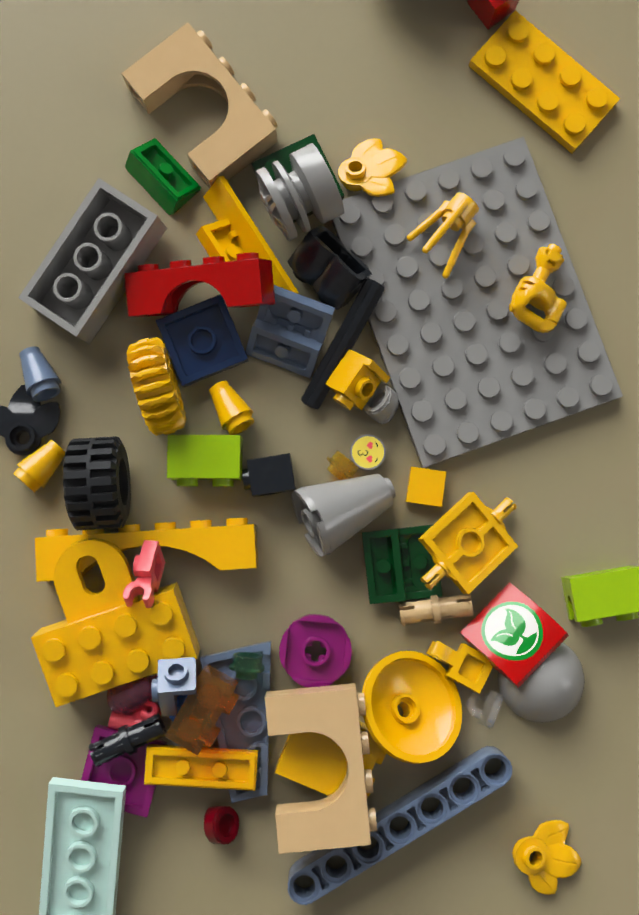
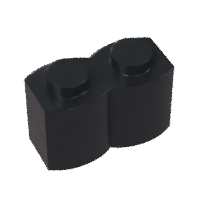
(328, 267)

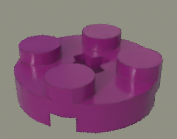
(302, 634)

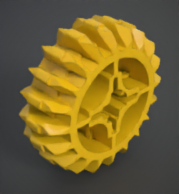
(156, 386)

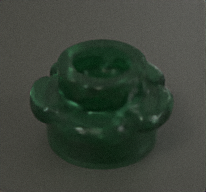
(247, 665)

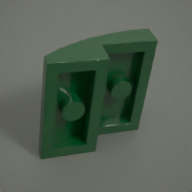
(396, 563)

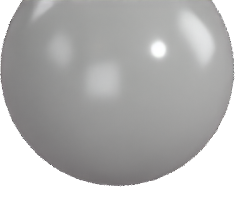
(549, 691)

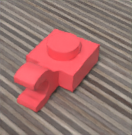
(149, 570)

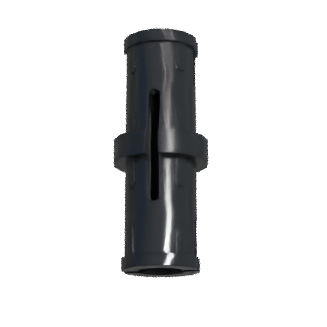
(127, 740)

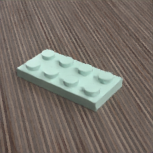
(82, 847)

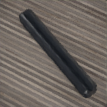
(343, 341)

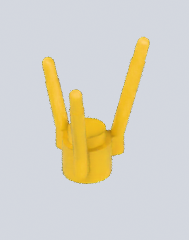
(456, 215)

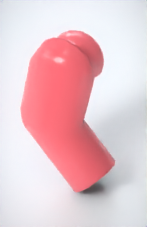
(144, 712)

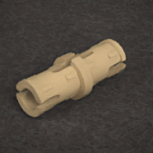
(436, 609)

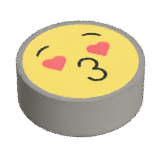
(367, 452)

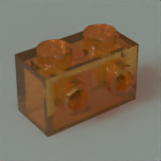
(200, 711)

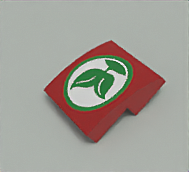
(514, 634)

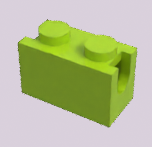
(204, 458)
(602, 595)

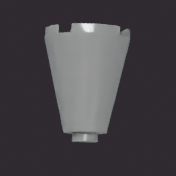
(340, 509)

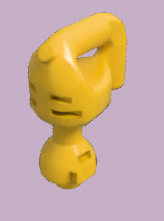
(538, 294)

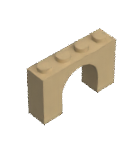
(187, 62)
(343, 816)

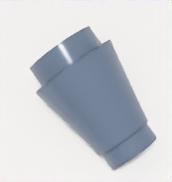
(38, 375)

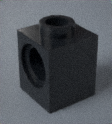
(269, 475)

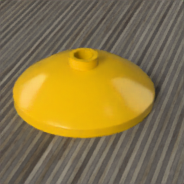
(428, 704)

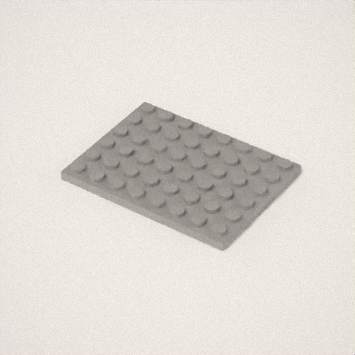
(452, 344)

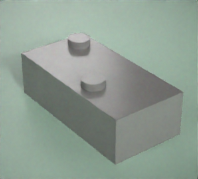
(88, 262)

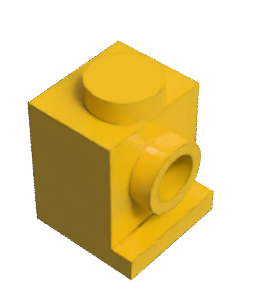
(355, 380)

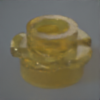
(341, 466)

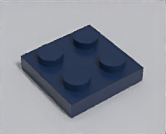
(202, 340)

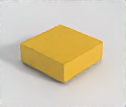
(425, 486)

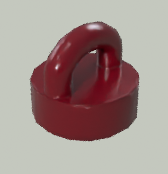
(221, 824)

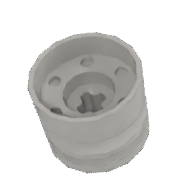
(299, 192)

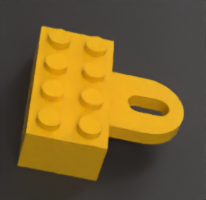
(102, 638)

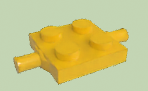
(468, 543)

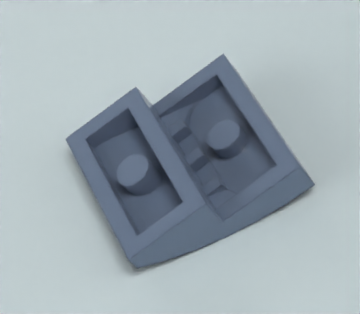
(290, 332)

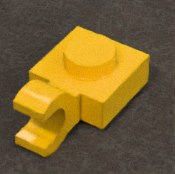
(465, 665)

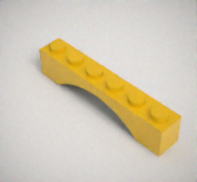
(222, 546)

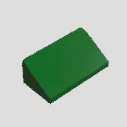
(161, 176)

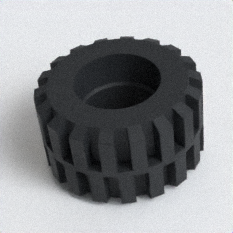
(96, 483)

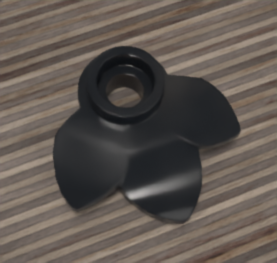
(27, 416)

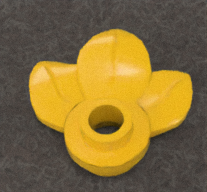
(371, 168)
(552, 856)

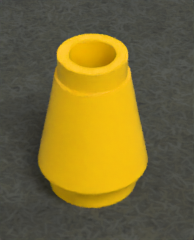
(231, 409)
(40, 465)

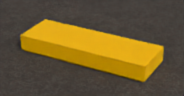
(210, 769)

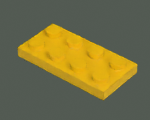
(543, 82)

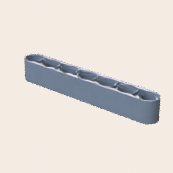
(419, 823)

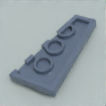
(247, 721)

